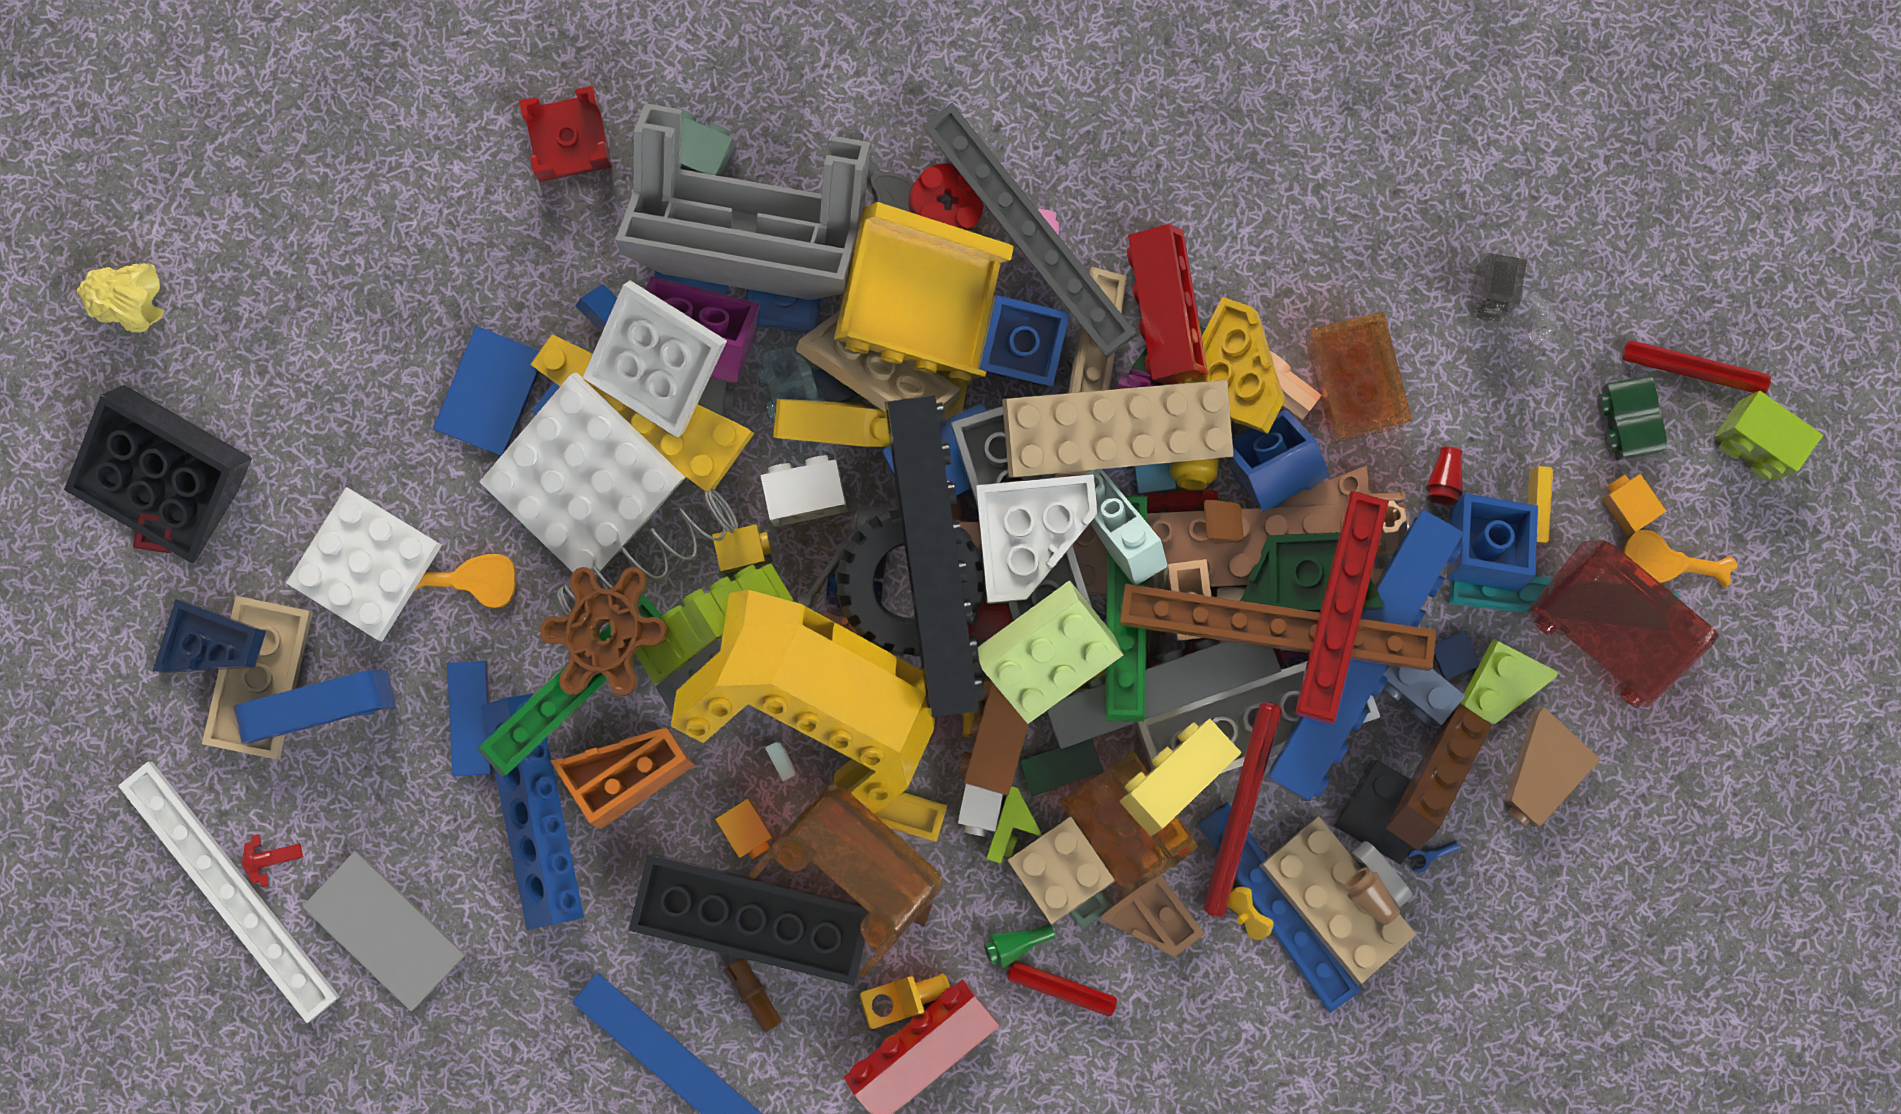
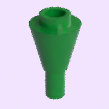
(1009, 946)

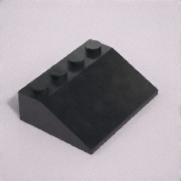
(159, 465)

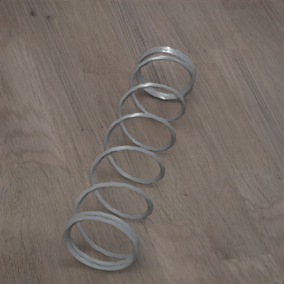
(714, 502)

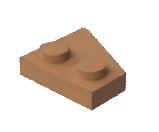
(1155, 917)

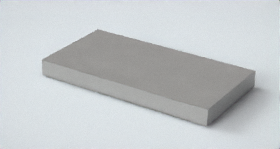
(384, 930)

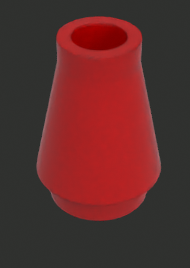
(1446, 478)

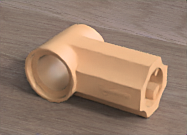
(1297, 394)
(1393, 529)

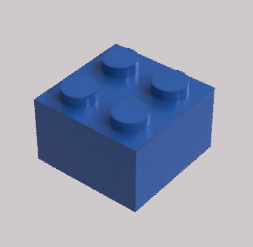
(1023, 341)
(1277, 463)
(1496, 542)

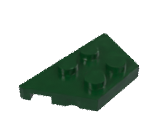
(1296, 573)

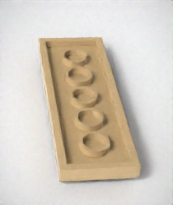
(1117, 428)

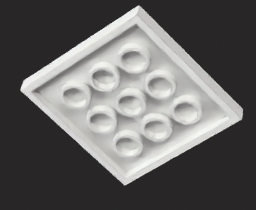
(582, 477)

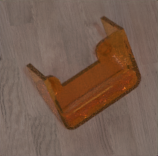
(863, 860)

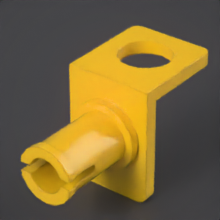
(905, 996)

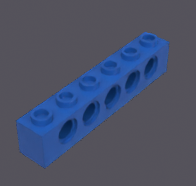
(536, 829)

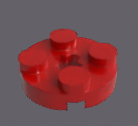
(934, 183)

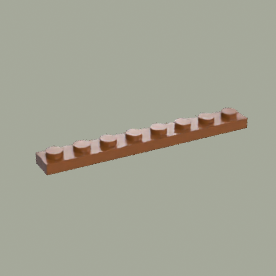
(1269, 626)

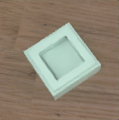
(781, 761)

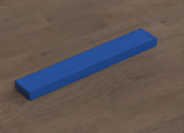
(1303, 946)
(659, 1050)

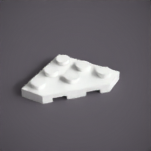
(1029, 530)

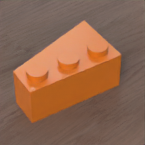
(623, 774)

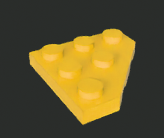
(1240, 354)

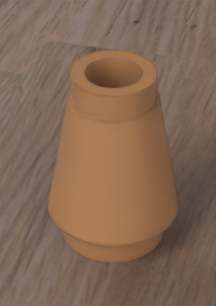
(1371, 895)

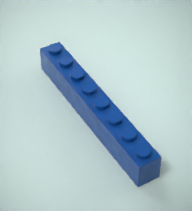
(1403, 587)

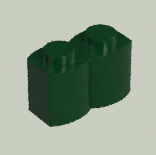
(1632, 418)

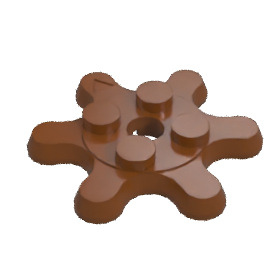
(581, 631)

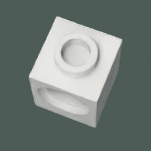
(979, 810)

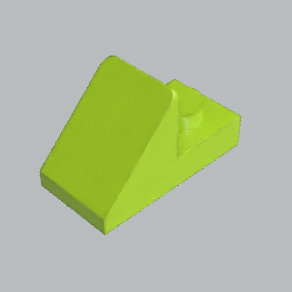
(1016, 815)

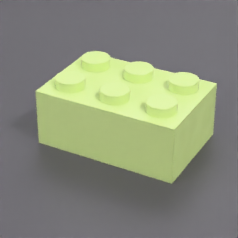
(1048, 652)

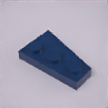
(206, 641)

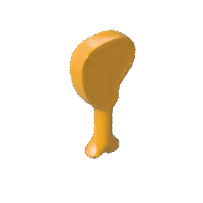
(1665, 564)
(487, 577)

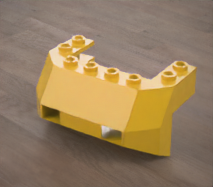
(817, 683)

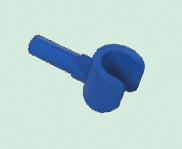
(1434, 854)

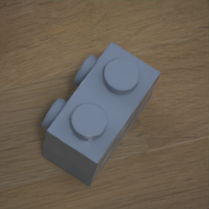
(1424, 691)

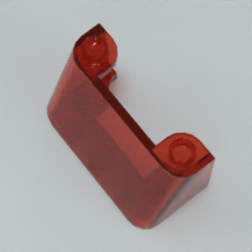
(1623, 621)

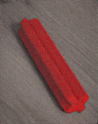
(1062, 988)

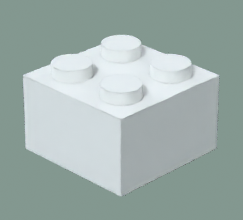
(803, 491)

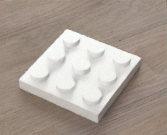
(654, 358)
(364, 564)

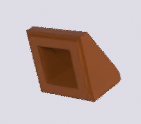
(1223, 521)

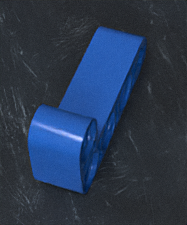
(314, 705)

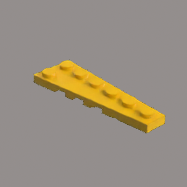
(700, 453)

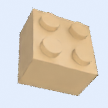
(1061, 870)

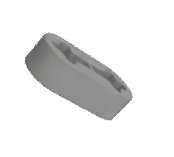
(1369, 857)

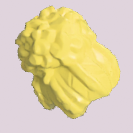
(122, 296)

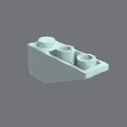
(1125, 532)

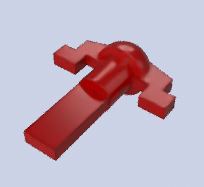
(253, 862)

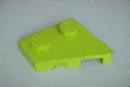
(1504, 682)

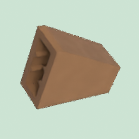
(1546, 769)

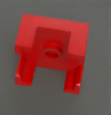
(566, 135)

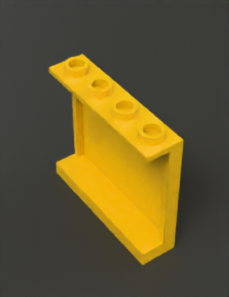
(920, 292)

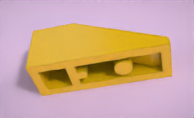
(831, 422)

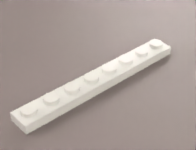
(229, 891)

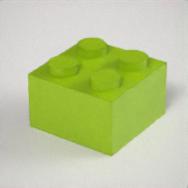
(1767, 437)

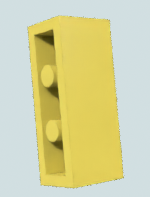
(1178, 775)

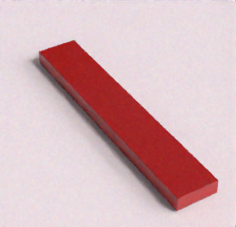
(1341, 608)

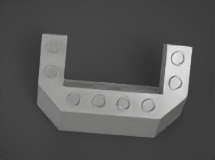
(741, 228)

